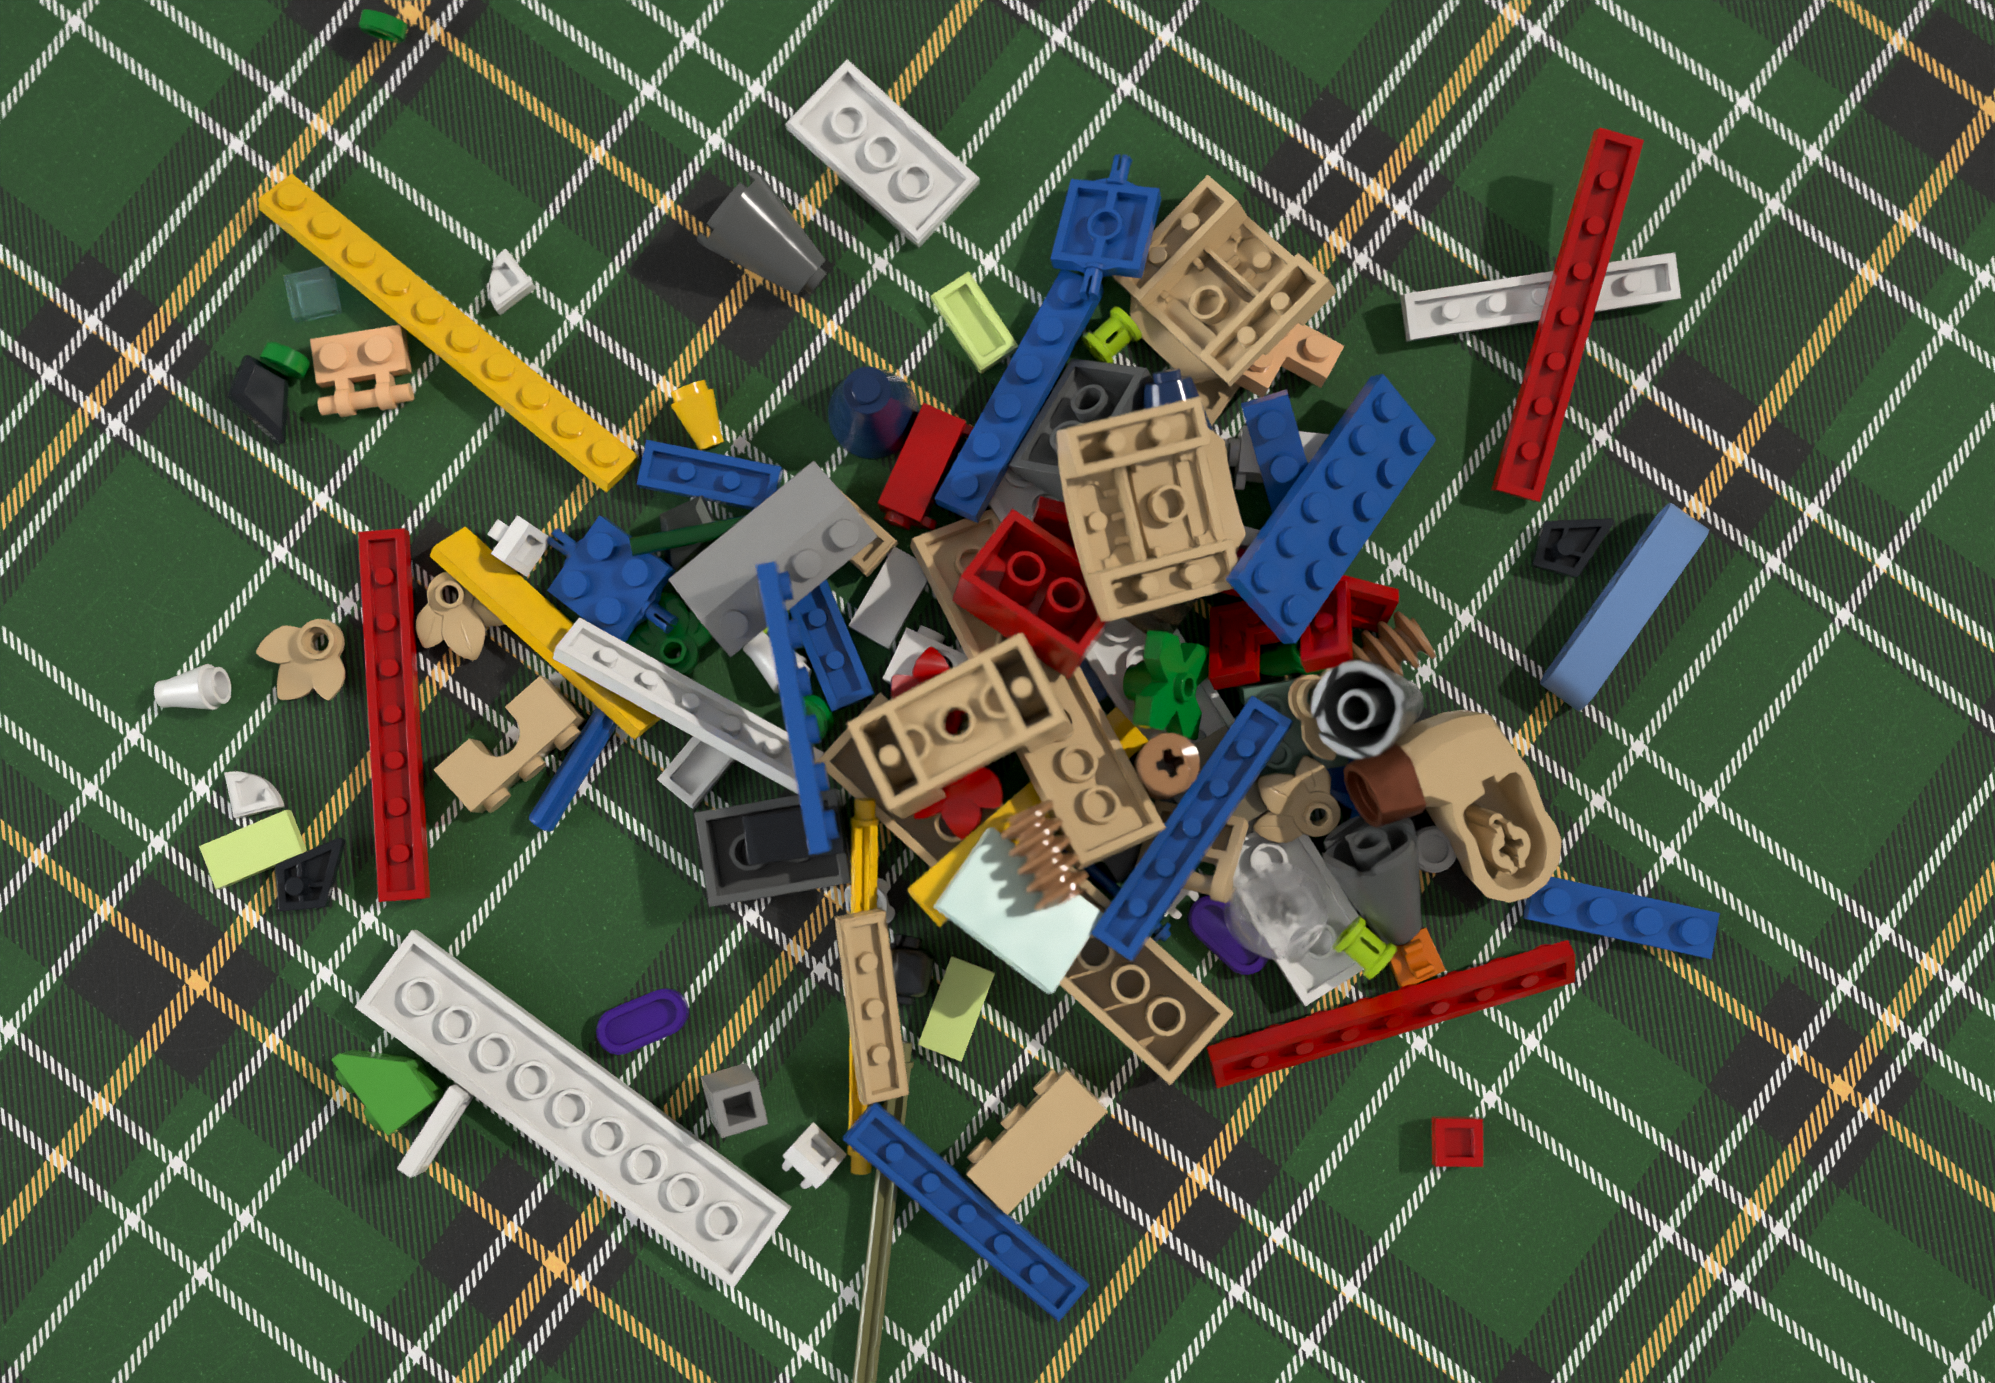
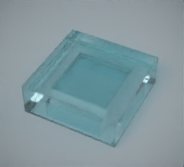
(312, 294)

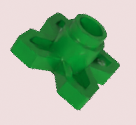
(1166, 684)

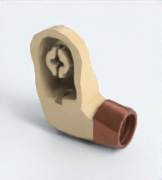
(1473, 792)

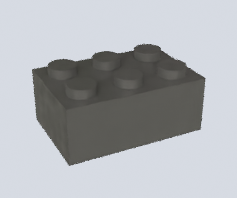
(726, 863)

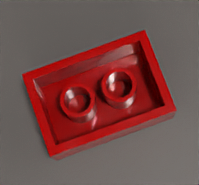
(1033, 587)

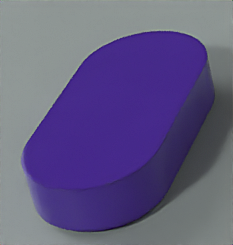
(1208, 924)
(642, 1021)

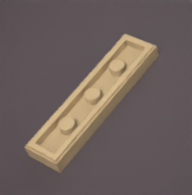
(872, 1005)

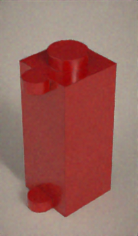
(922, 468)

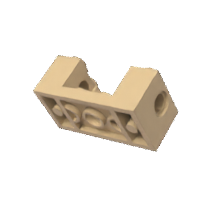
(1007, 708)

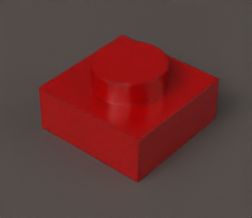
(1457, 1141)

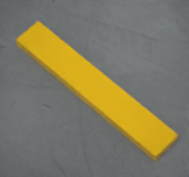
(530, 618)
(935, 881)

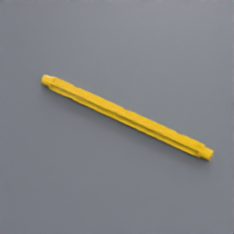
(863, 897)

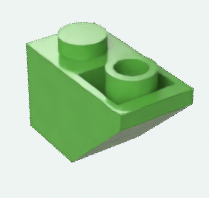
(389, 1085)

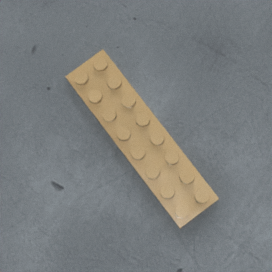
(1082, 772)

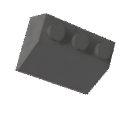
(1083, 395)

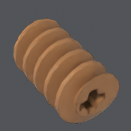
(1394, 644)
(1174, 750)
(1044, 855)

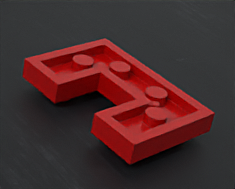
(1239, 632)

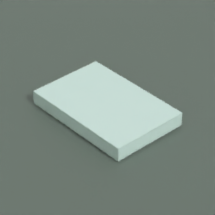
(996, 910)

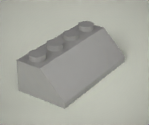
(800, 526)

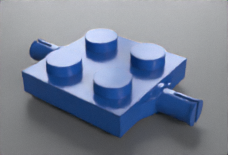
(1106, 228)
(609, 583)

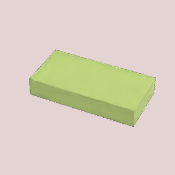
(974, 322)
(252, 849)
(956, 1008)

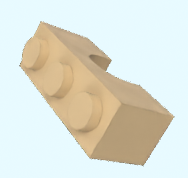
(544, 723)

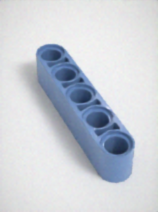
(1624, 607)

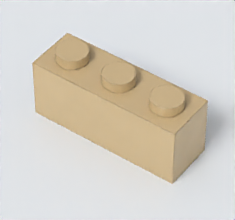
(1034, 1138)

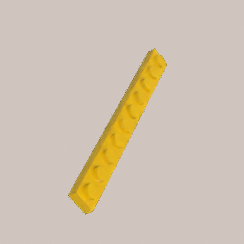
(448, 332)

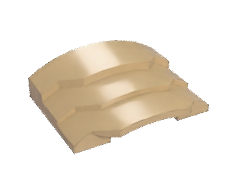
(1219, 288)
(1150, 508)

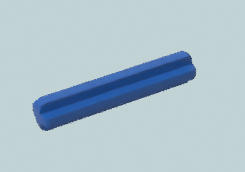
(572, 771)

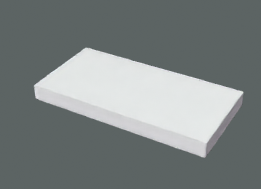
(883, 153)

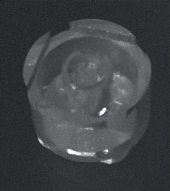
(1302, 914)

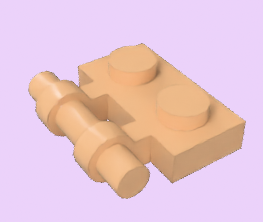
(362, 357)

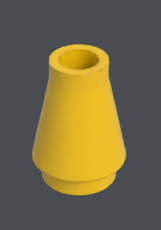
(698, 413)

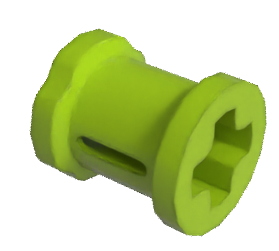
(1119, 322)
(1364, 947)

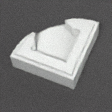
(507, 282)
(251, 794)

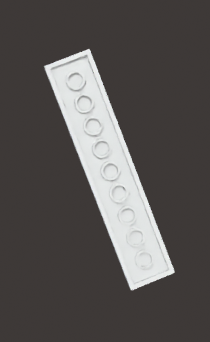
(573, 1107)

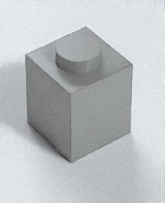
(734, 1100)

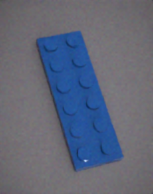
(1331, 510)

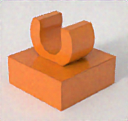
(1416, 960)

